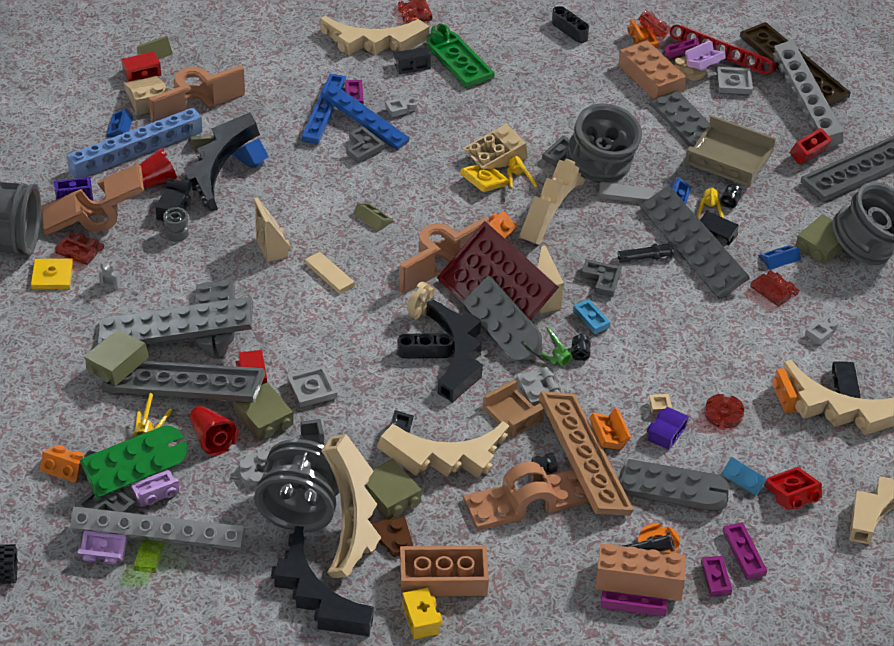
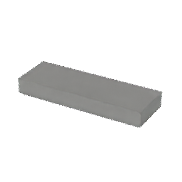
(624, 192)

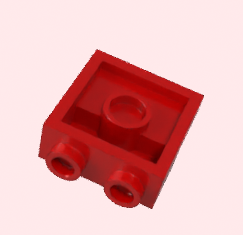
(794, 488)

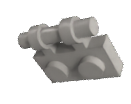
(532, 384)

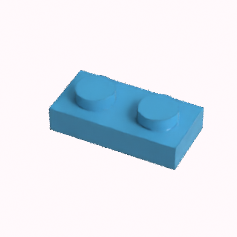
(591, 316)
(744, 476)

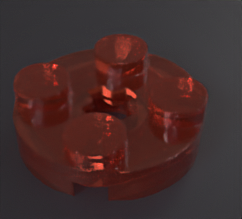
(720, 419)

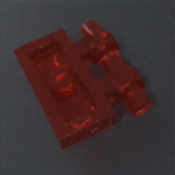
(419, 10)
(649, 21)
(79, 248)
(774, 287)

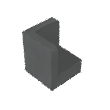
(312, 431)

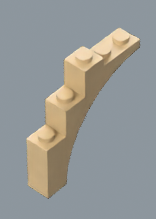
(352, 39)
(553, 192)
(838, 408)
(446, 457)
(357, 504)
(870, 509)

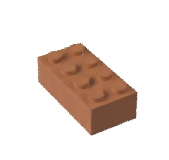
(651, 69)
(444, 570)
(640, 572)

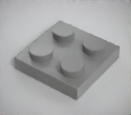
(734, 80)
(312, 386)

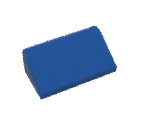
(120, 123)
(681, 188)
(780, 256)

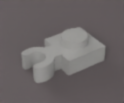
(399, 107)
(108, 276)
(820, 331)

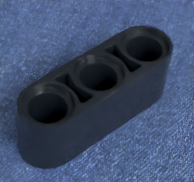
(570, 24)
(425, 346)
(845, 378)

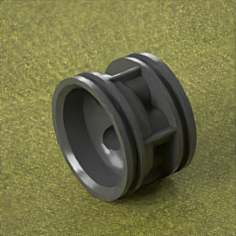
(601, 158)
(285, 484)

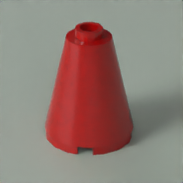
(157, 169)
(213, 430)

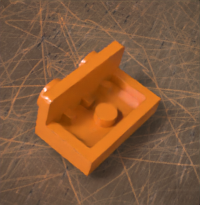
(641, 34)
(502, 223)
(784, 391)
(610, 429)
(61, 463)

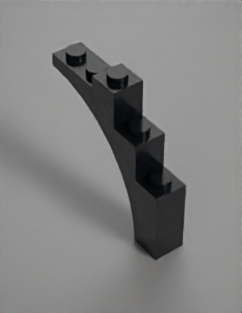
(212, 156)
(464, 368)
(331, 610)

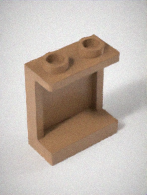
(513, 408)

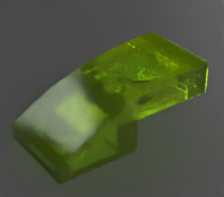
(149, 556)

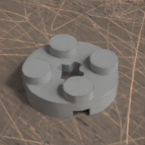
(249, 467)

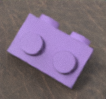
(703, 56)
(155, 488)
(103, 546)

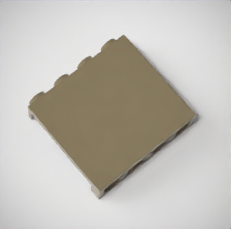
(731, 151)

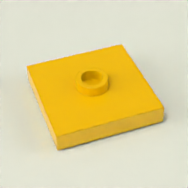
(484, 179)
(52, 274)

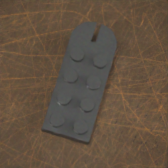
(214, 292)
(504, 320)
(675, 485)

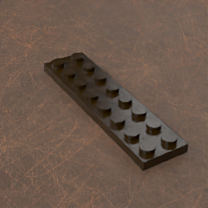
(764, 38)

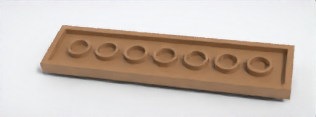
(585, 454)

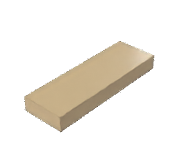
(329, 272)

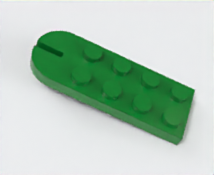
(457, 56)
(133, 460)

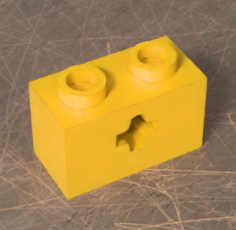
(421, 613)

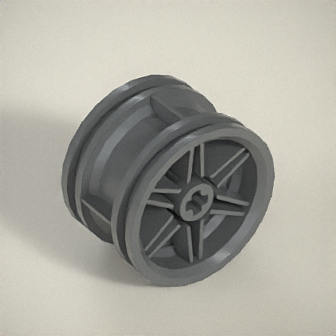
(19, 217)
(867, 224)

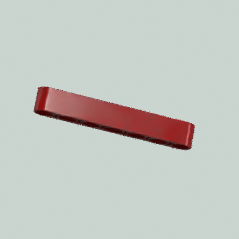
(730, 49)

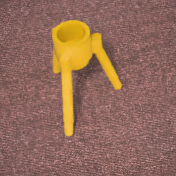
(517, 167)
(710, 199)
(146, 425)

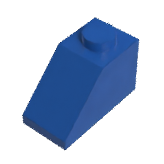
(251, 153)

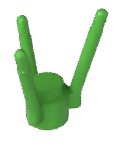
(560, 353)

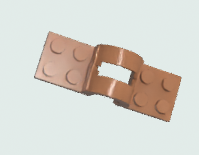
(212, 91)
(79, 207)
(421, 266)
(508, 504)

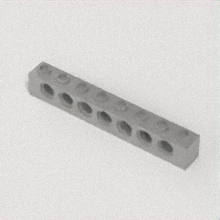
(807, 91)
(159, 528)

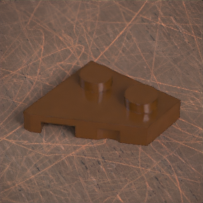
(393, 534)

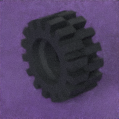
(8, 563)

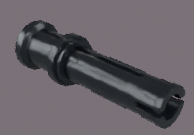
(655, 252)
(660, 543)

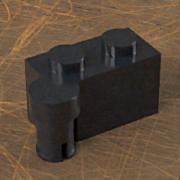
(174, 196)

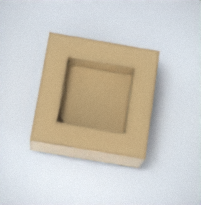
(659, 402)

